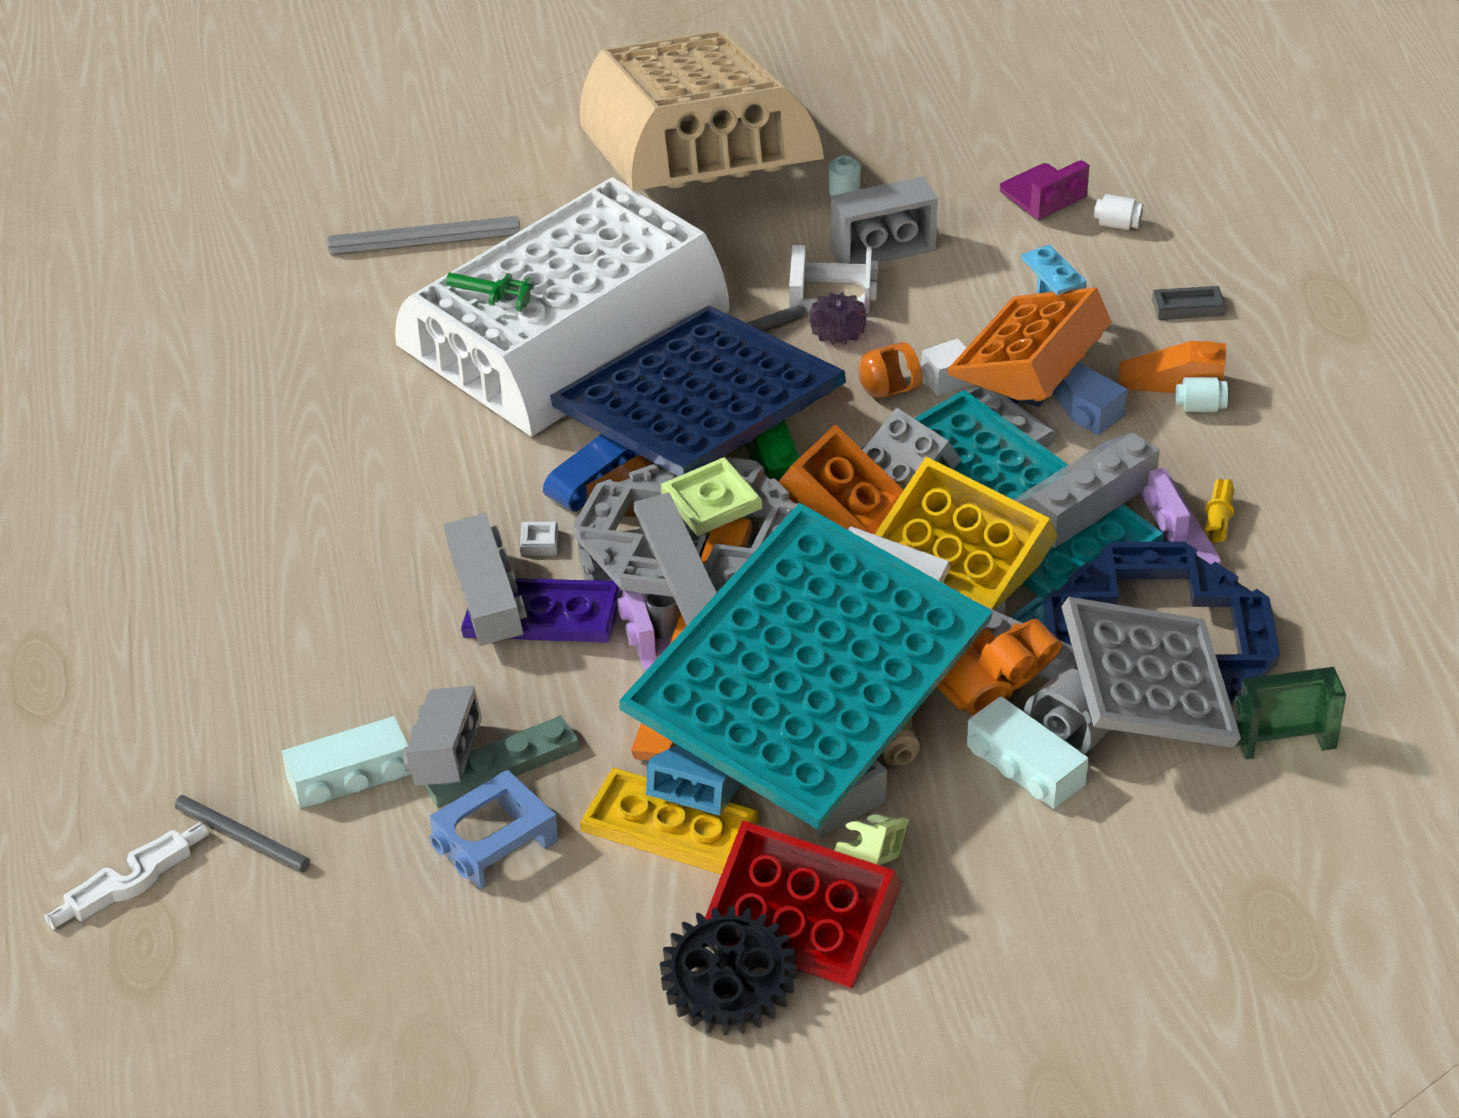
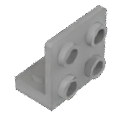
(904, 444)

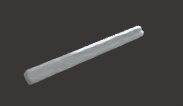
(423, 235)

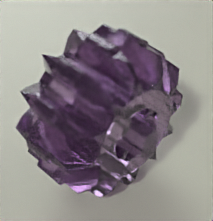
(837, 318)

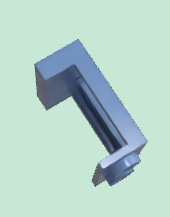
(470, 858)

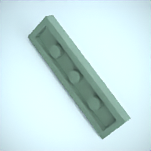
(516, 753)

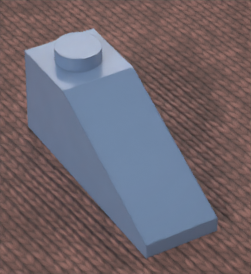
(1091, 398)

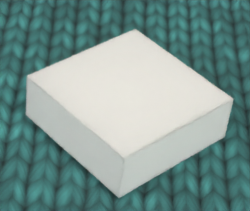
(539, 538)

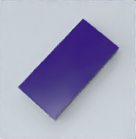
(563, 610)

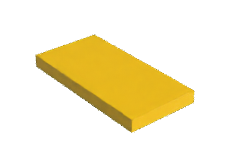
(662, 827)

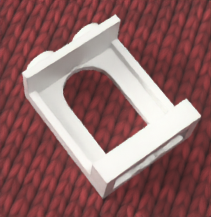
(830, 272)

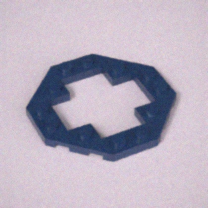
(1208, 586)

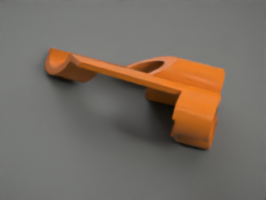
(999, 665)

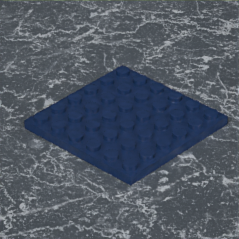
(698, 390)

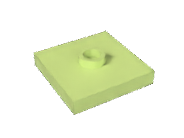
(712, 496)

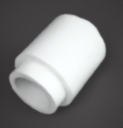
(1118, 212)

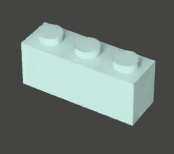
(1027, 752)
(345, 762)

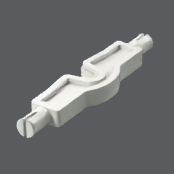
(111, 887)

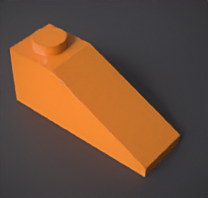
(1167, 367)

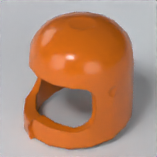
(881, 372)

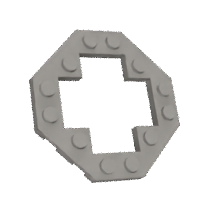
(620, 551)

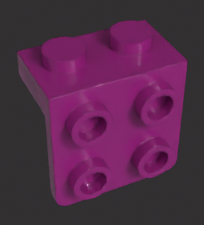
(1046, 189)

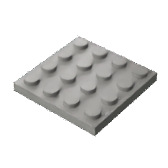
(1150, 673)

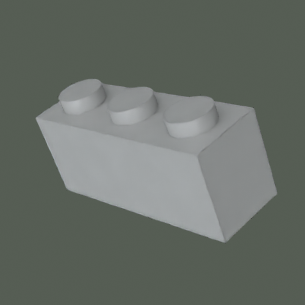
(443, 736)

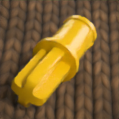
(1219, 510)

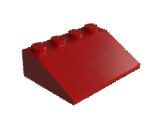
(818, 896)

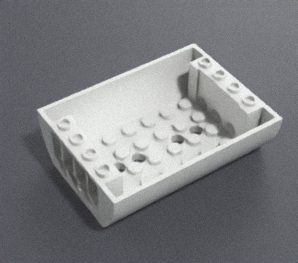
(603, 281)

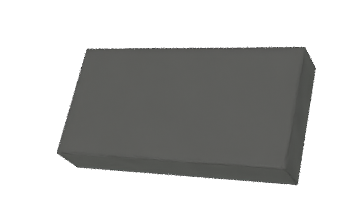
(1188, 302)

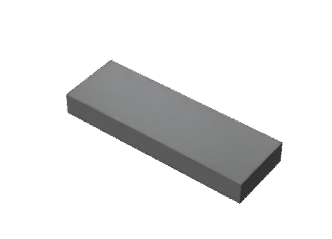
(1015, 415)

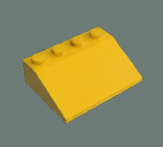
(980, 532)

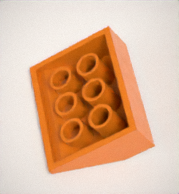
(1033, 343)

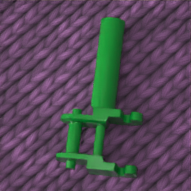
(496, 290)

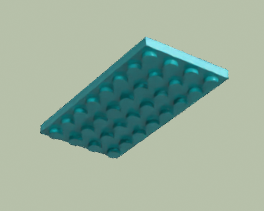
(1013, 463)

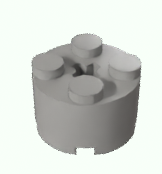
(1064, 710)

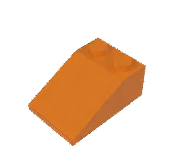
(842, 483)

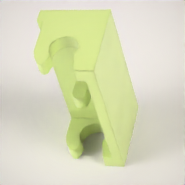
(876, 842)

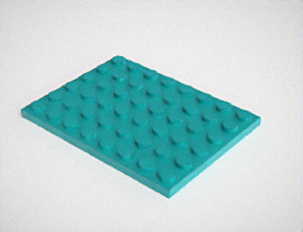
(806, 664)

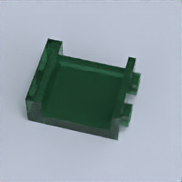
(1290, 707)

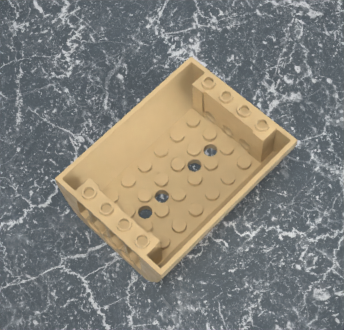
(647, 88)

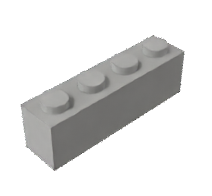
(484, 579)

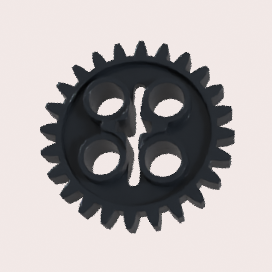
(755, 948)

